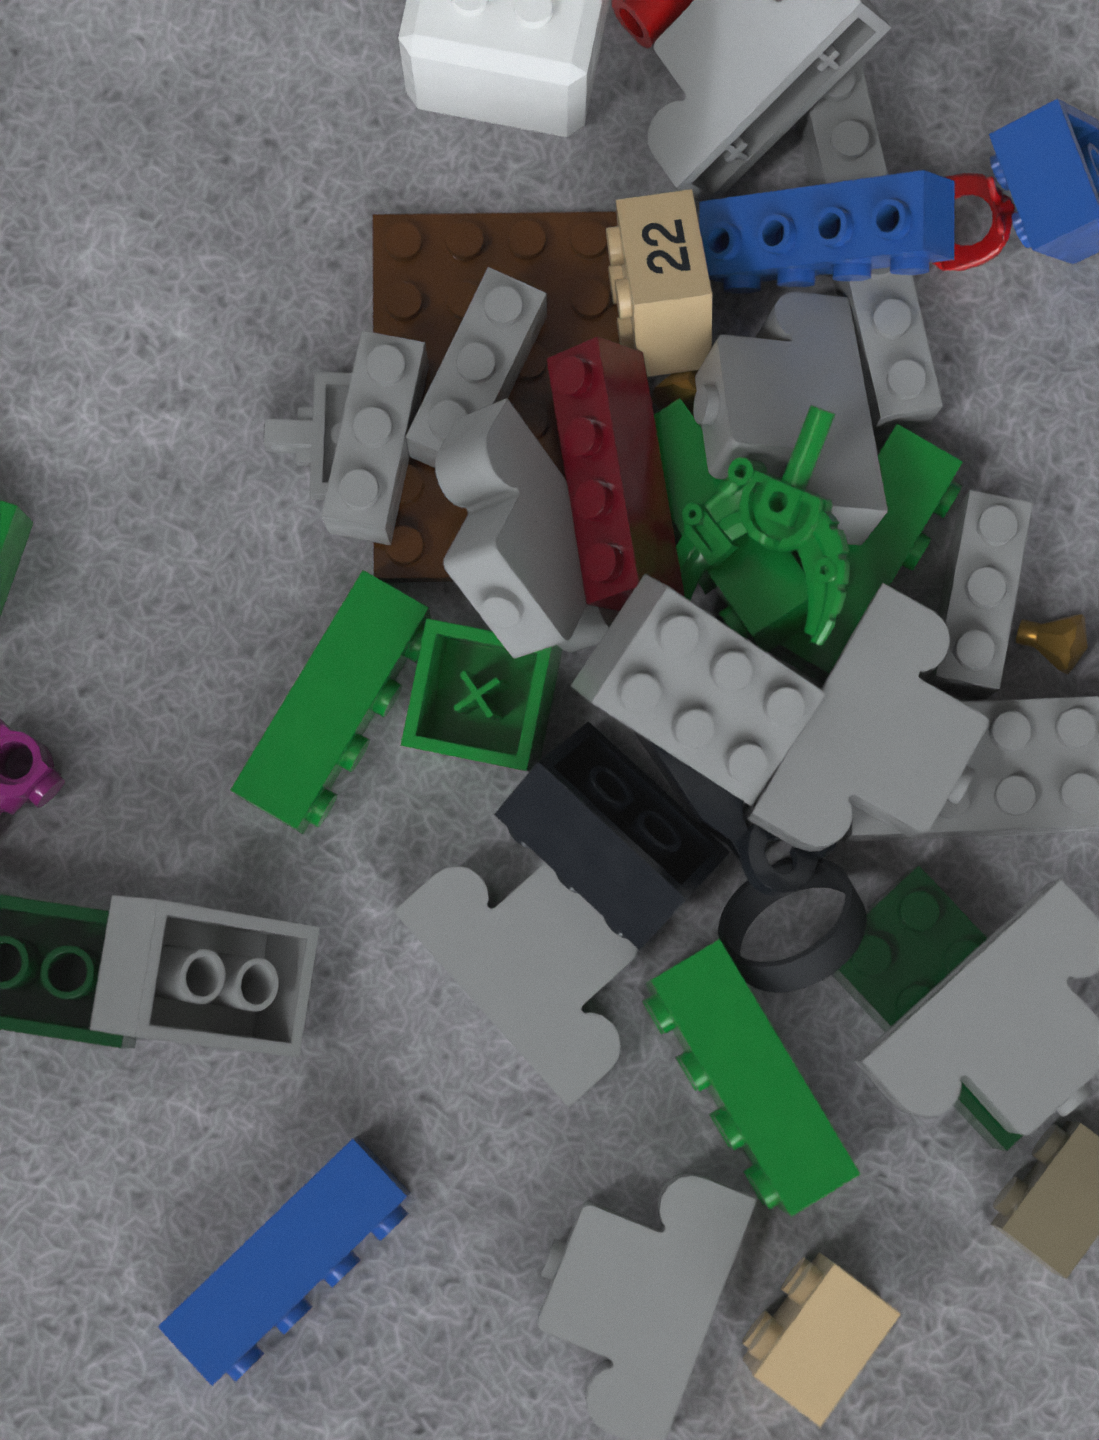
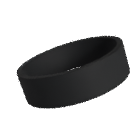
(811, 964)

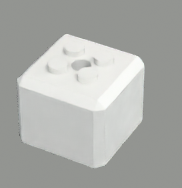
(504, 60)

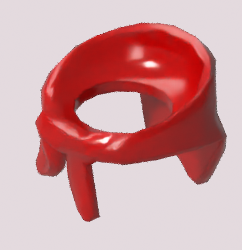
(999, 233)

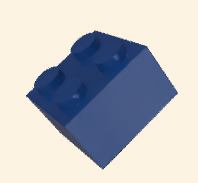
(1054, 179)

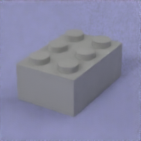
(698, 689)
(204, 977)

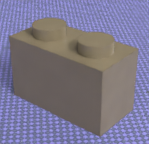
(1057, 1203)

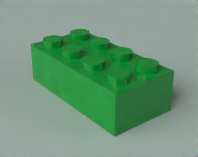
(751, 1080)

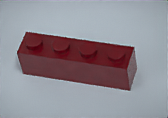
(613, 471)

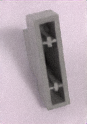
(749, 79)
(760, 391)
(519, 539)
(876, 735)
(528, 967)
(1002, 1022)
(644, 1297)

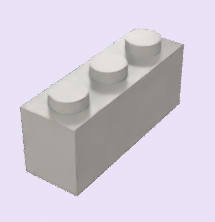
(480, 359)
(371, 442)
(981, 592)

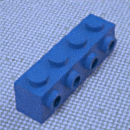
(829, 229)

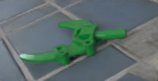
(779, 517)

